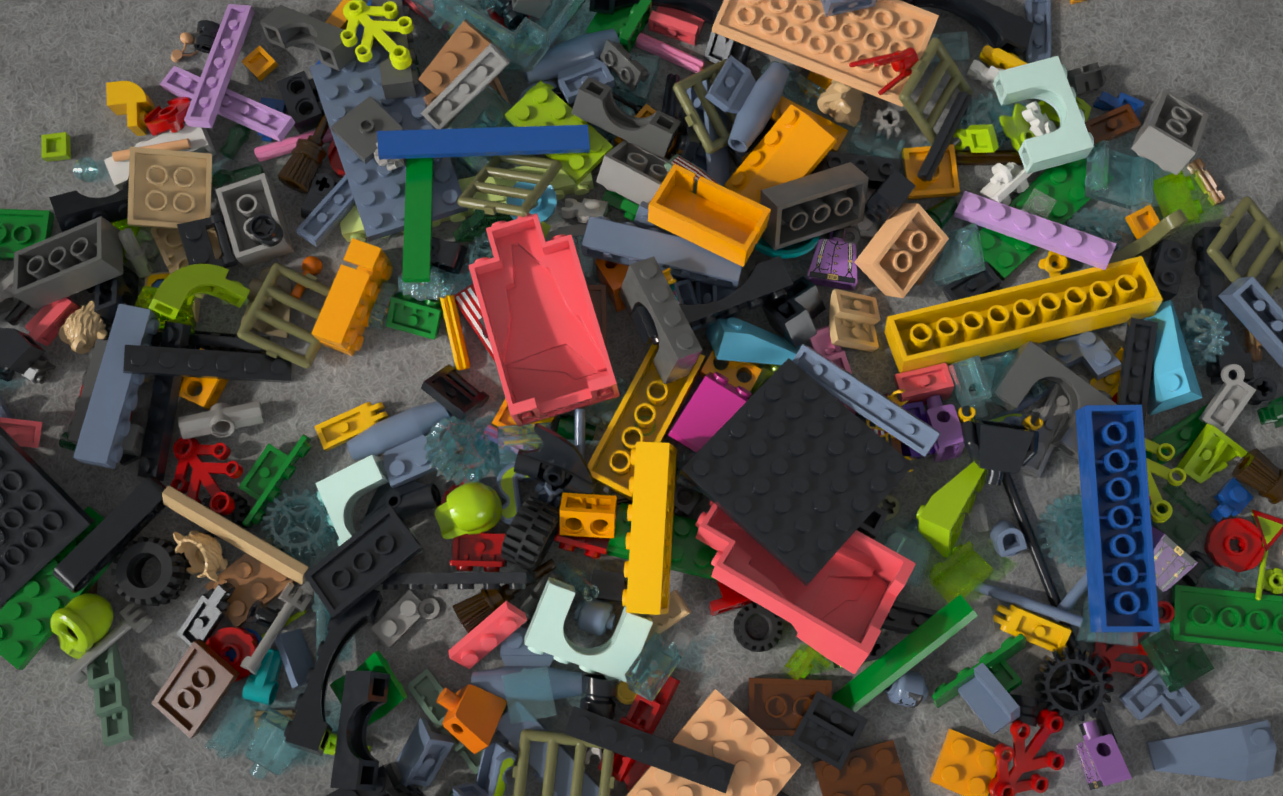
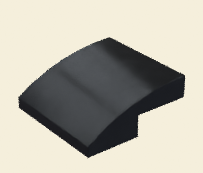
(973, 285)
(828, 730)

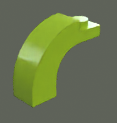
(196, 280)

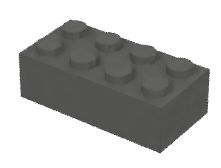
(814, 205)
(67, 263)

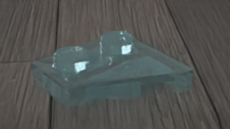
(960, 256)

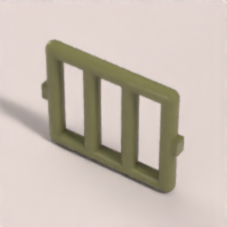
(918, 69)
(692, 116)
(530, 196)
(1261, 223)
(256, 312)
(553, 740)

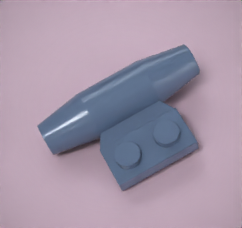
(574, 62)
(751, 100)
(401, 441)
(516, 657)

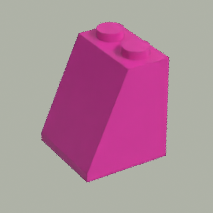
(708, 411)

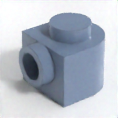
(1007, 539)

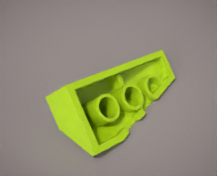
(944, 513)

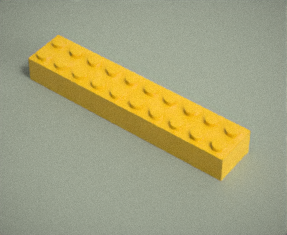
(1022, 314)

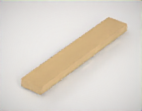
(234, 535)

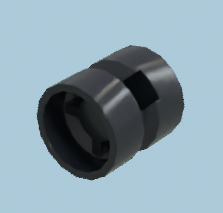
(599, 695)

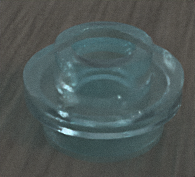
(85, 169)

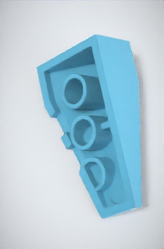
(745, 342)
(1172, 373)

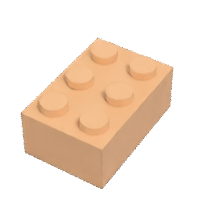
(901, 250)

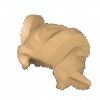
(842, 103)
(83, 329)
(202, 552)

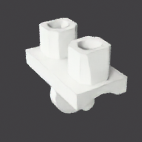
(1005, 180)

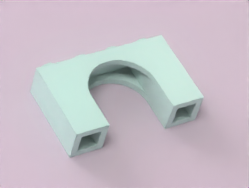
(1047, 82)
(345, 488)
(610, 658)

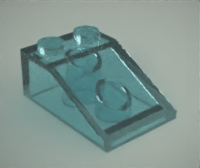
(484, 111)

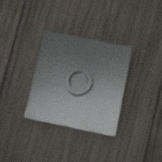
(360, 128)

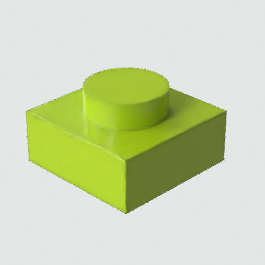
(56, 146)

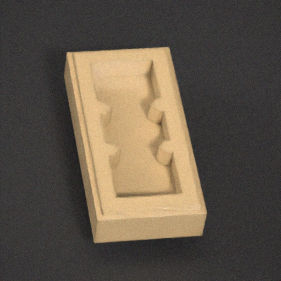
(677, 610)

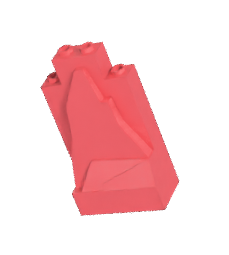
(541, 322)
(839, 607)

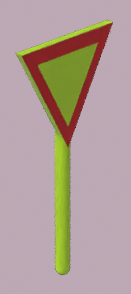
(1270, 529)

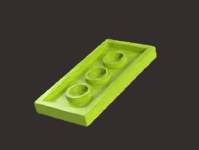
(545, 108)

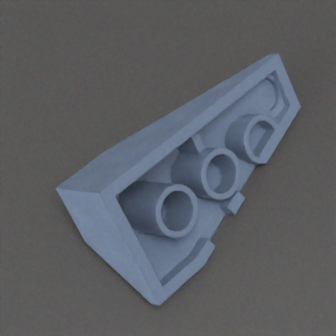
(1226, 752)

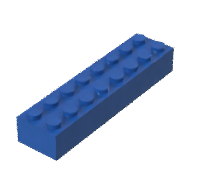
(1117, 519)

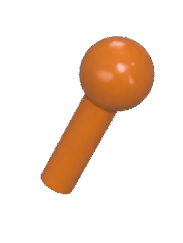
(310, 265)

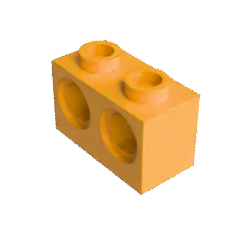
(732, 370)
(210, 391)
(588, 515)

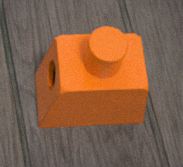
(612, 276)
(472, 715)

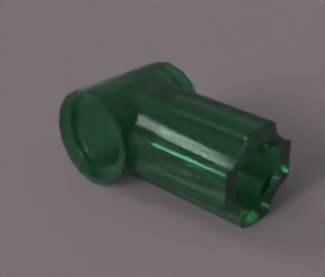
(223, 175)

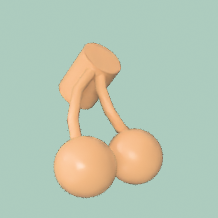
(187, 39)

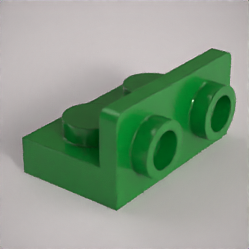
(415, 316)

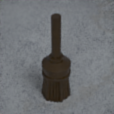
(305, 160)
(1260, 474)
(480, 606)

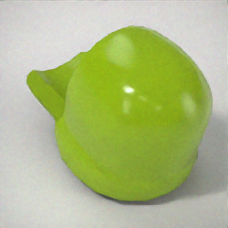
(469, 510)
(87, 617)

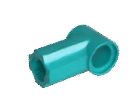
(263, 684)

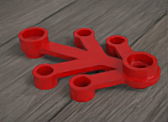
(202, 472)
(1109, 655)
(1024, 759)

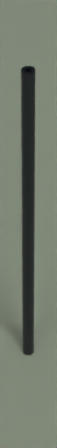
(1048, 584)

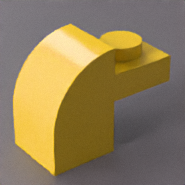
(130, 100)

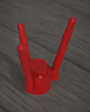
(900, 61)

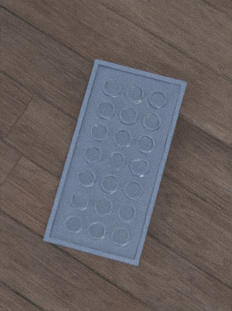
(376, 190)

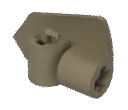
(271, 305)

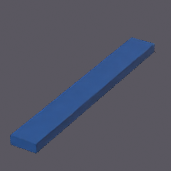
(483, 141)

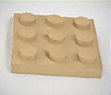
(168, 187)

